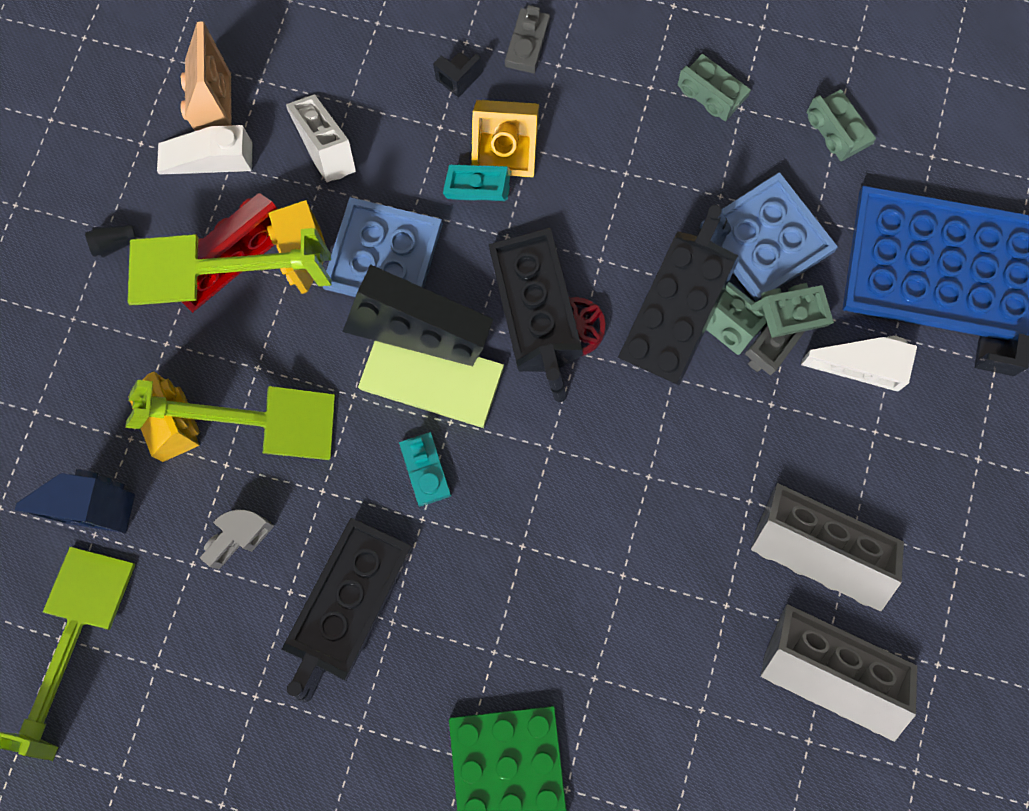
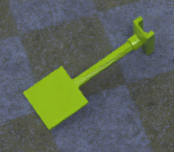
(169, 266)
(293, 425)
(83, 593)

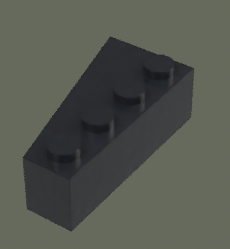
(416, 319)

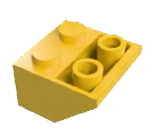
(286, 235)
(168, 435)

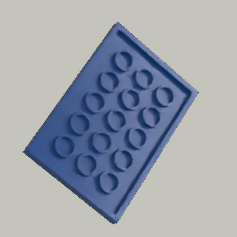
(939, 264)

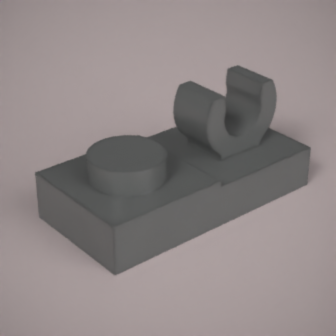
(527, 39)
(770, 352)

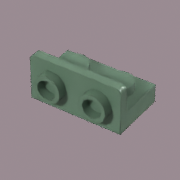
(713, 87)
(840, 125)
(794, 310)
(735, 321)

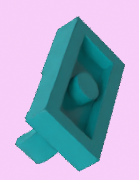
(477, 182)
(425, 469)

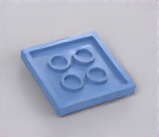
(773, 236)
(384, 238)

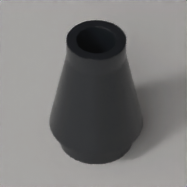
(109, 239)

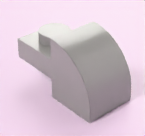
(239, 529)

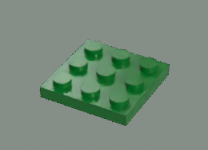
(507, 761)

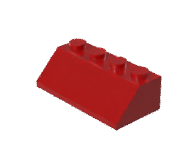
(239, 235)

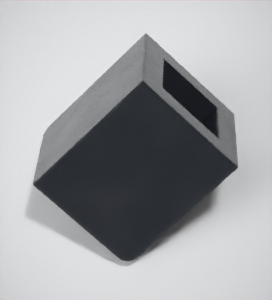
(458, 73)
(1003, 356)

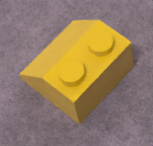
(505, 135)

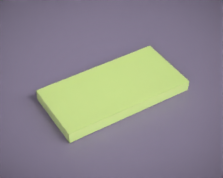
(432, 382)

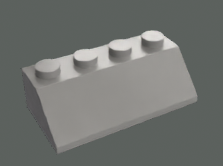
(829, 547)
(841, 673)

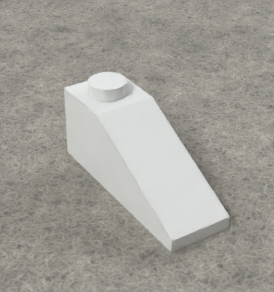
(322, 138)
(207, 151)
(873, 361)

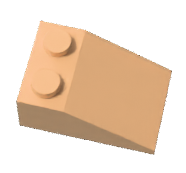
(205, 83)

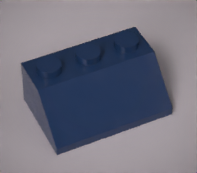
(81, 501)

